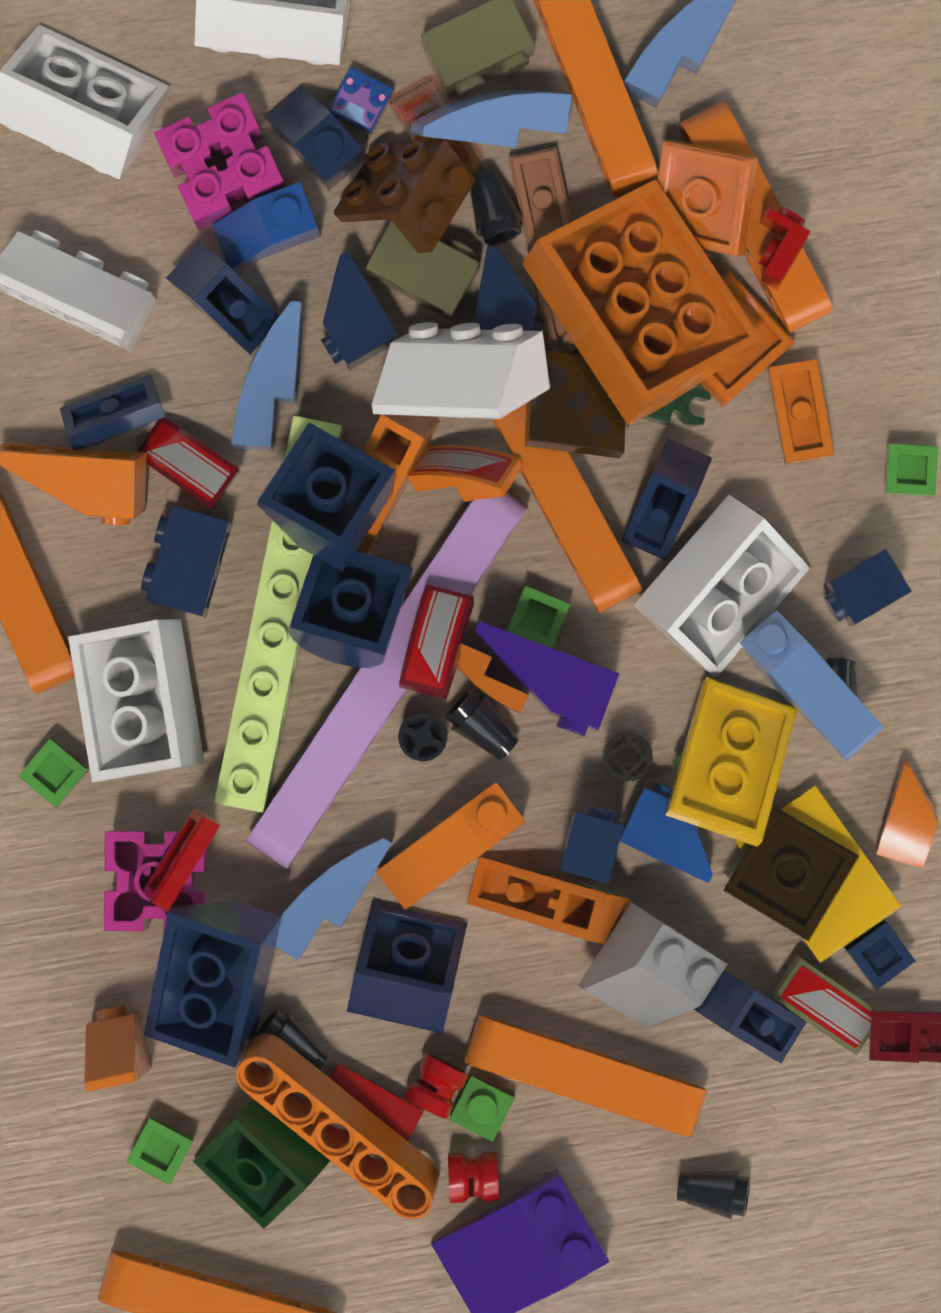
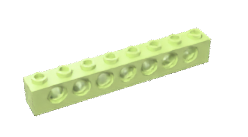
(266, 666)

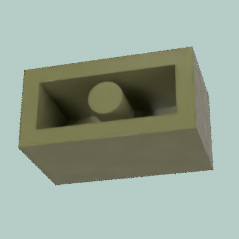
(478, 46)
(431, 279)

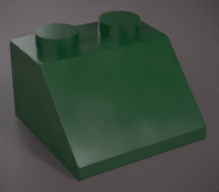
(260, 1163)

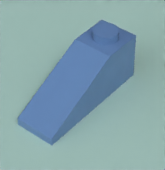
(810, 685)

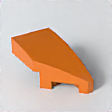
(909, 821)

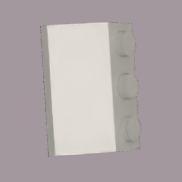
(274, 28)
(78, 101)
(75, 288)
(462, 371)
(722, 585)
(136, 699)

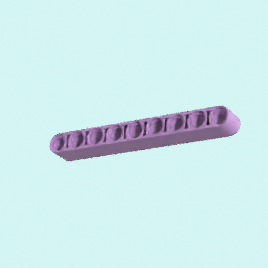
(376, 689)

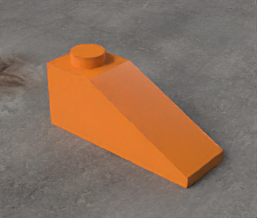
(398, 444)
(88, 480)
(450, 846)
(546, 900)
(115, 1049)

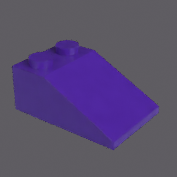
(558, 681)
(521, 1249)

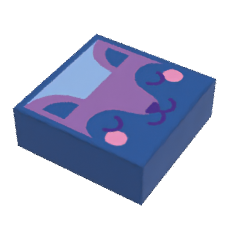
(361, 100)

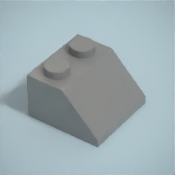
(651, 970)

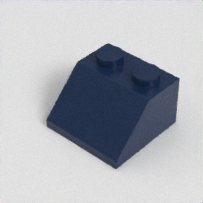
(327, 495)
(407, 967)

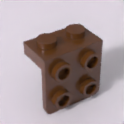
(412, 185)

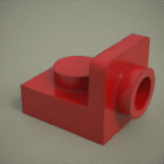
(781, 255)

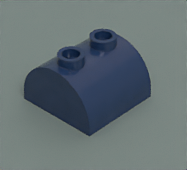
(350, 611)

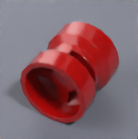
(441, 1075)
(473, 1177)

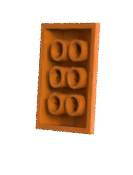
(639, 301)

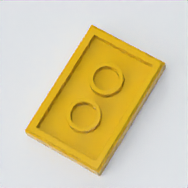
(731, 761)
(864, 895)

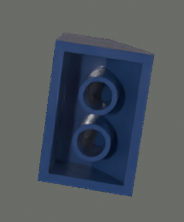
(212, 978)

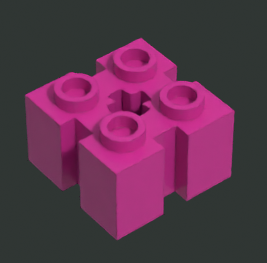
(192, 149)
(133, 859)

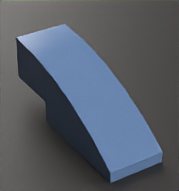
(679, 43)
(497, 117)
(270, 381)
(329, 897)

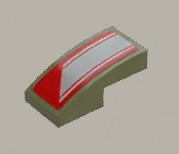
(824, 1004)

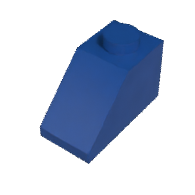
(266, 226)
(663, 836)

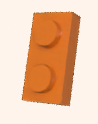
(800, 411)

